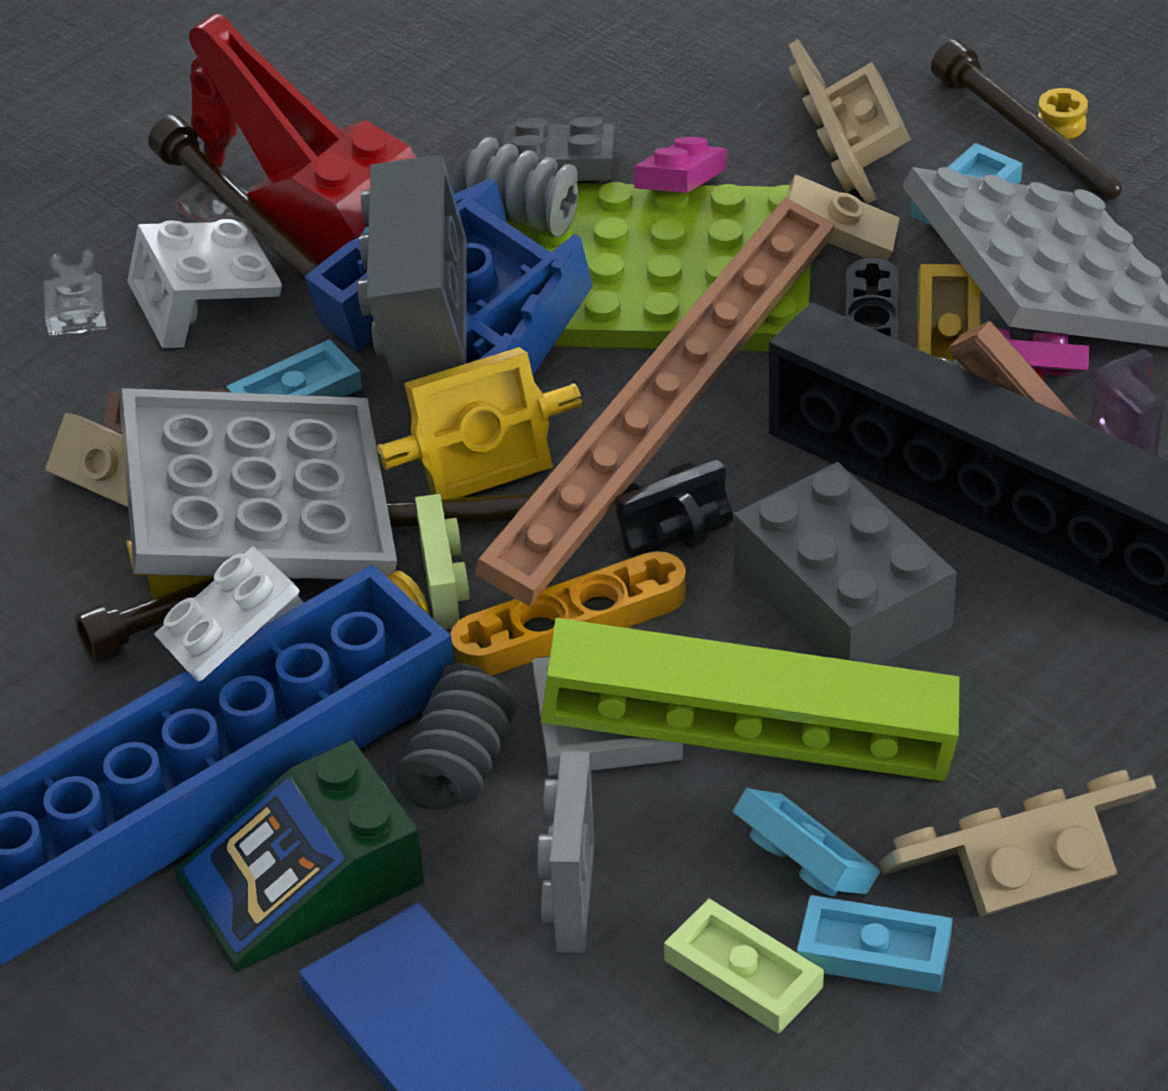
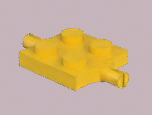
(479, 424)

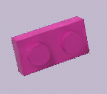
(680, 166)
(1051, 353)

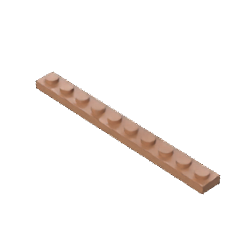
(652, 404)

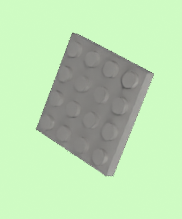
(1046, 256)
(253, 471)

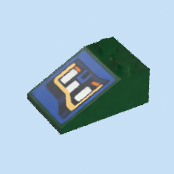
(303, 858)

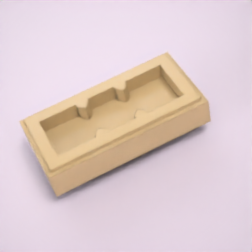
(857, 227)
(90, 457)

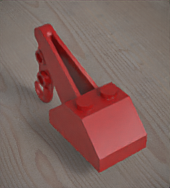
(308, 162)

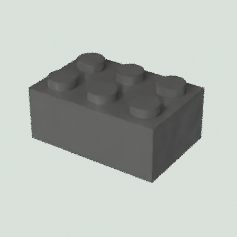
(414, 267)
(844, 568)

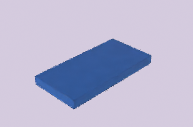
(428, 1013)

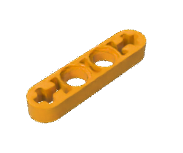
(565, 601)

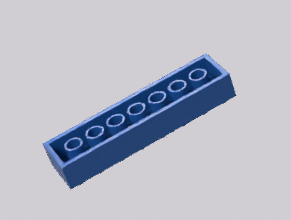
(197, 753)

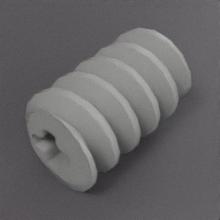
(527, 189)

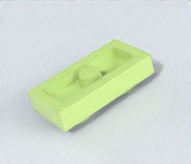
(439, 542)
(743, 965)

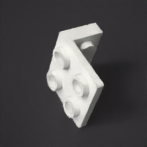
(194, 261)
(227, 612)

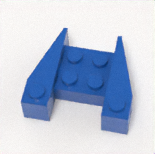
(513, 284)

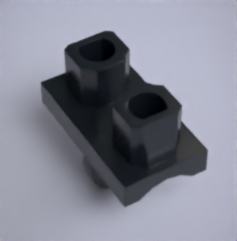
(674, 508)

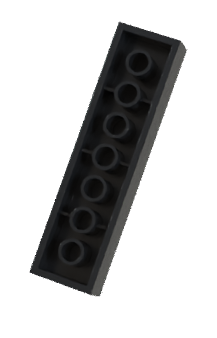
(974, 454)

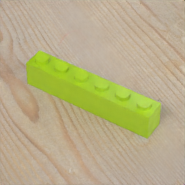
(751, 699)

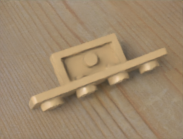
(856, 118)
(1031, 853)

